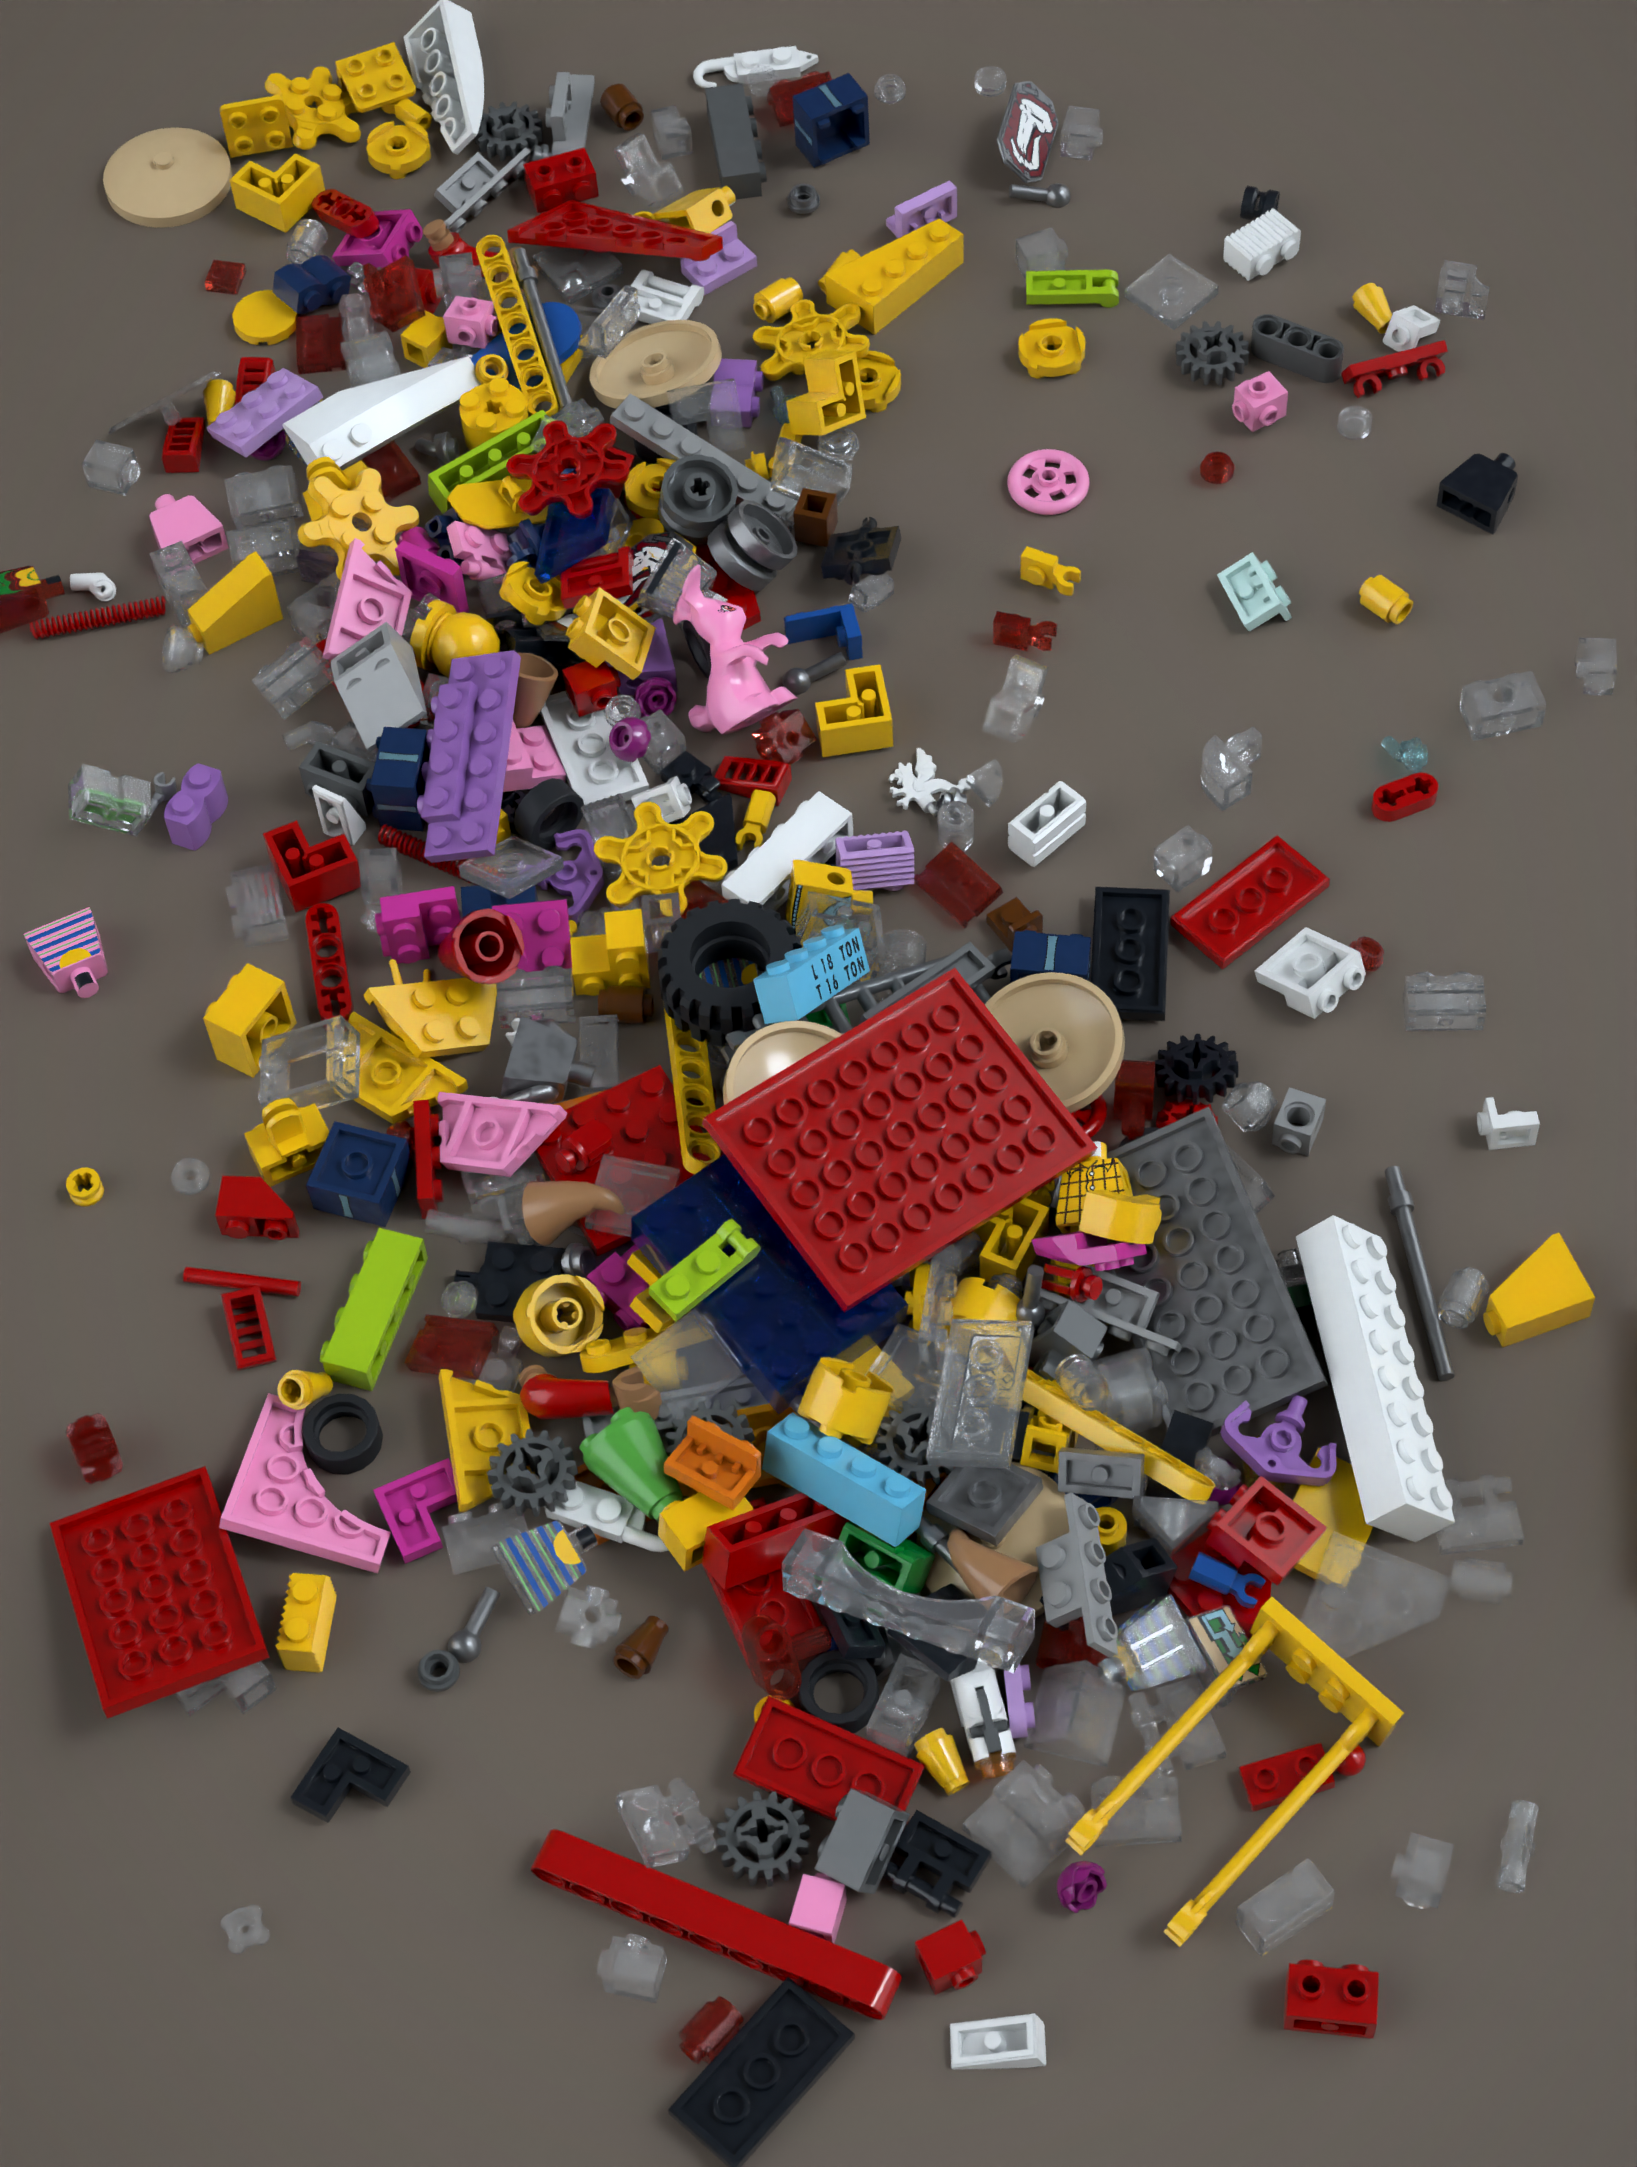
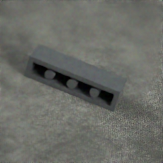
(734, 140)

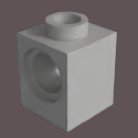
(1301, 1109)

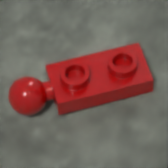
(1274, 1778)

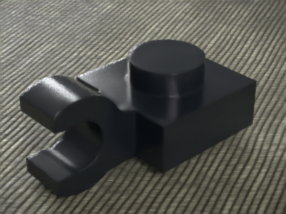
(695, 775)

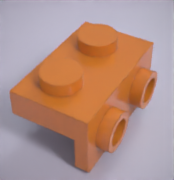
(715, 1463)

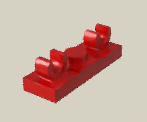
(1395, 366)

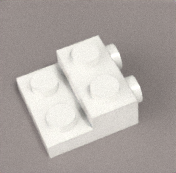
(1312, 972)

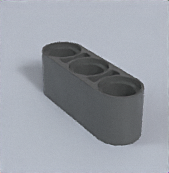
(1297, 348)

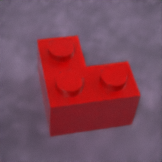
(314, 871)

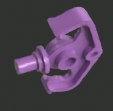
(580, 877)
(1278, 1449)

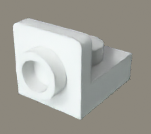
(1408, 327)
(671, 797)
(1509, 1129)

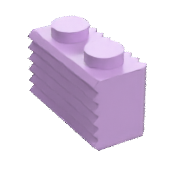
(877, 860)

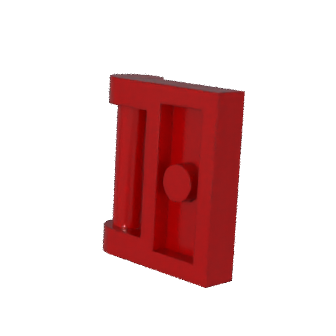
(607, 571)

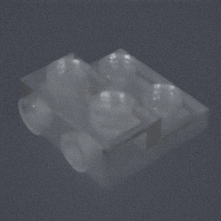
(1025, 1822)

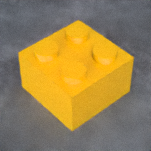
(245, 1014)

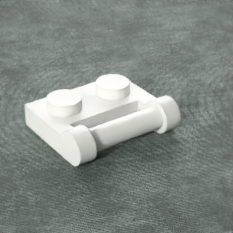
(665, 299)

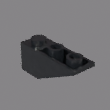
(1136, 1575)

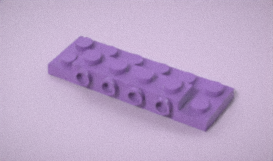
(468, 756)

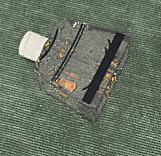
(668, 577)

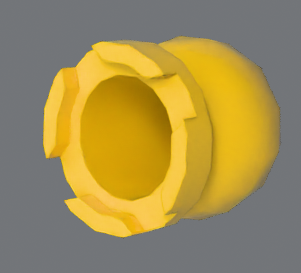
(450, 636)

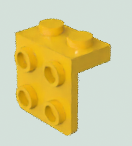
(375, 78)
(256, 126)

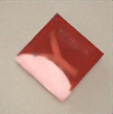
(225, 277)

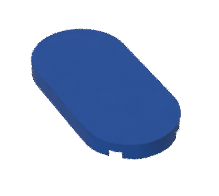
(565, 332)

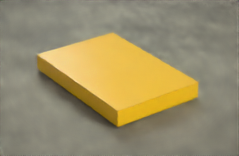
(1336, 1507)

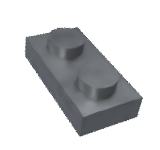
(1100, 1472)

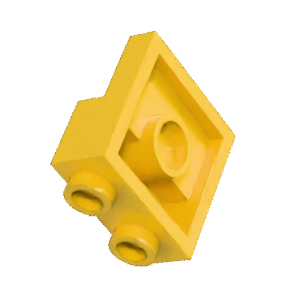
(610, 633)

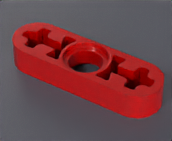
(345, 213)

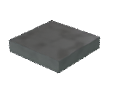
(985, 1500)

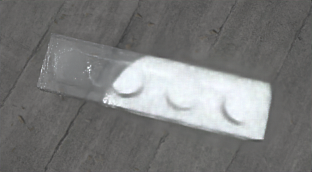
(937, 1307)

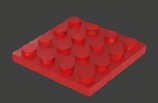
(642, 1129)

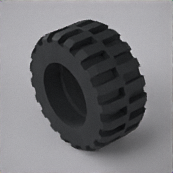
(708, 937)

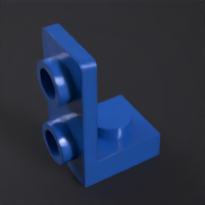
(824, 623)

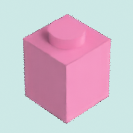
(819, 1906)

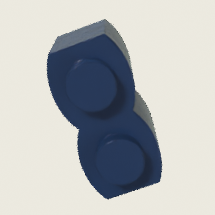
(311, 284)

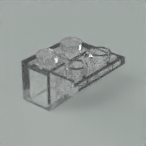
(804, 467)

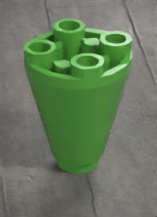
(631, 1461)

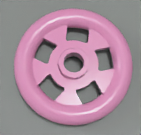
(1043, 503)

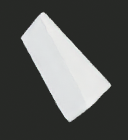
(338, 815)
(998, 2043)

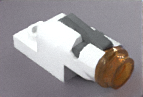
(984, 1721)

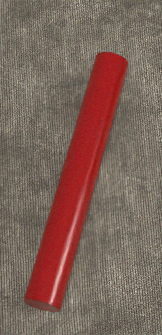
(241, 1281)

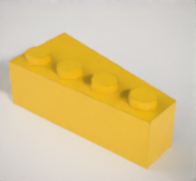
(896, 273)

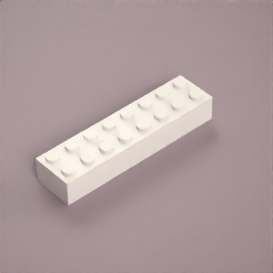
(1375, 1380)

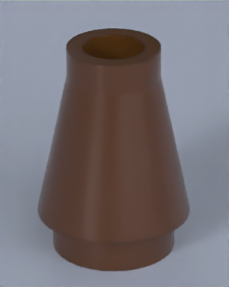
(639, 1650)

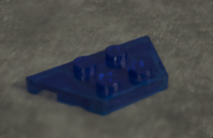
(572, 539)

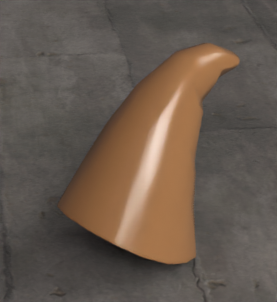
(533, 688)
(557, 1205)
(989, 1571)

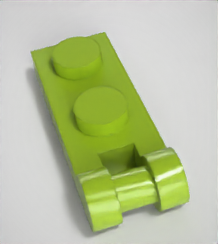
(1072, 287)
(703, 1270)

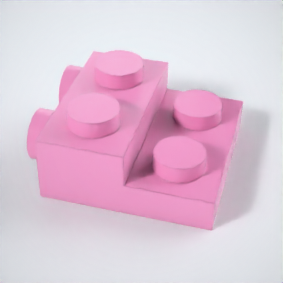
(531, 759)

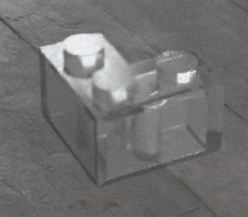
(827, 910)

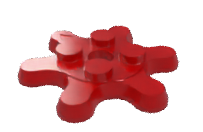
(564, 453)

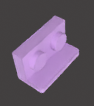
(933, 204)
(722, 266)

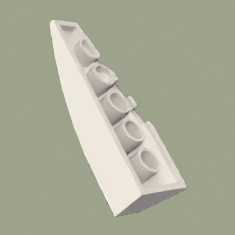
(448, 70)
(378, 412)

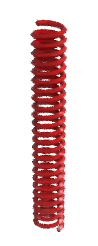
(144, 612)
(402, 846)

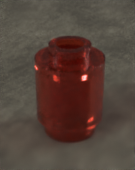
(710, 2030)

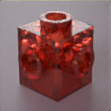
(783, 736)

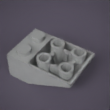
(379, 683)

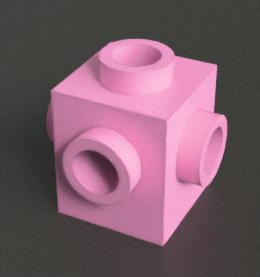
(470, 322)
(1260, 401)

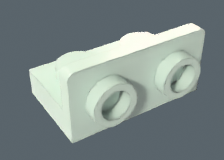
(1253, 591)

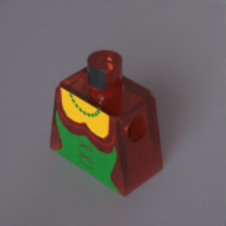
(25, 596)

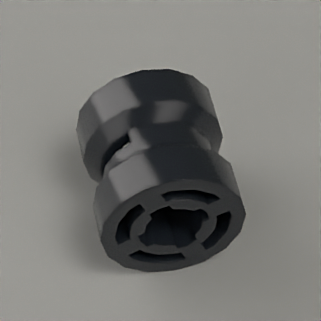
(1251, 202)

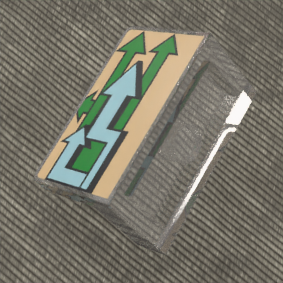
(1219, 1642)

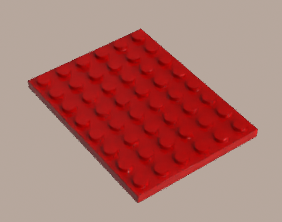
(899, 1138)

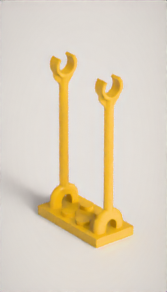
(1307, 1661)

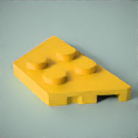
(438, 1015)
(394, 1077)
(476, 1423)

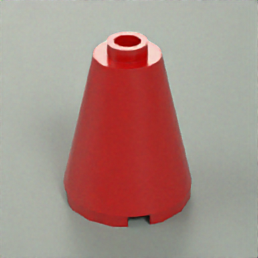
(483, 947)

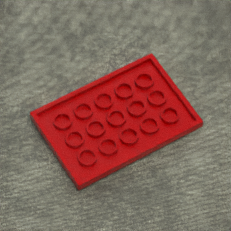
(157, 1592)

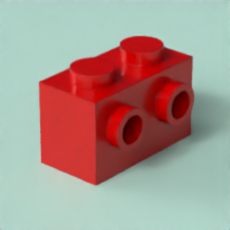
(560, 179)
(1331, 1999)

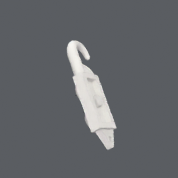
(786, 61)
(606, 1515)

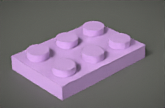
(264, 411)

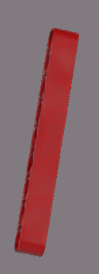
(717, 1924)

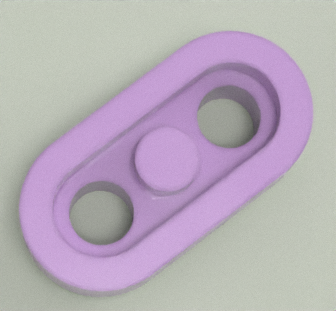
(1019, 1713)

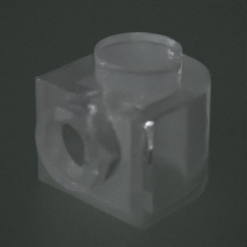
(1249, 1105)

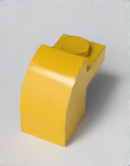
(1121, 1216)

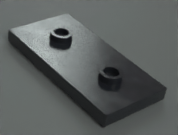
(1131, 950)
(761, 2074)

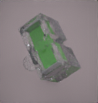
(109, 801)

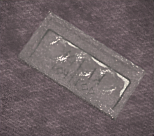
(980, 1393)

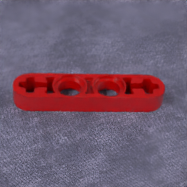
(328, 966)

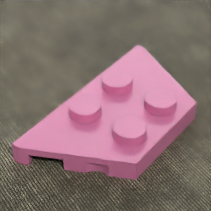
(365, 601)
(492, 1133)

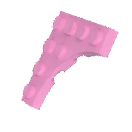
(285, 1503)

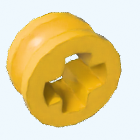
(84, 1176)

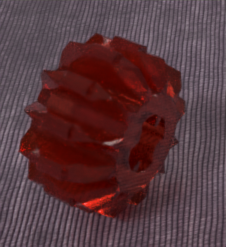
(94, 1448)

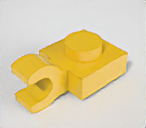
(1043, 570)

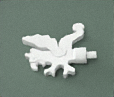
(922, 787)

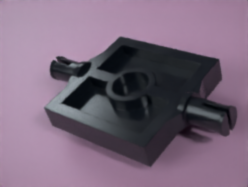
(861, 552)
(506, 1275)

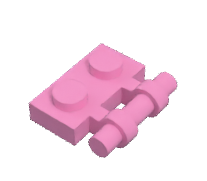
(482, 550)

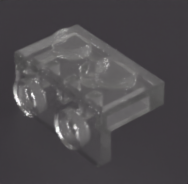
(612, 324)

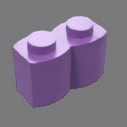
(747, 381)
(196, 806)

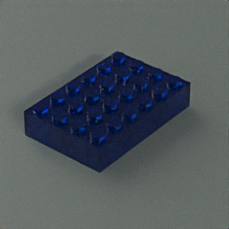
(775, 1308)

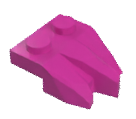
(1088, 1249)

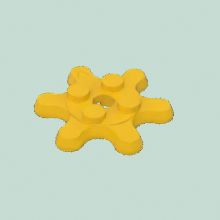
(310, 122)
(807, 327)
(366, 503)
(655, 839)

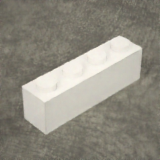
(805, 837)

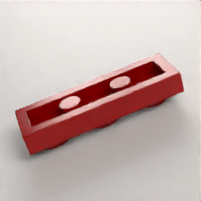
(426, 1127)

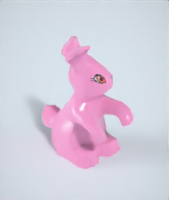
(735, 687)

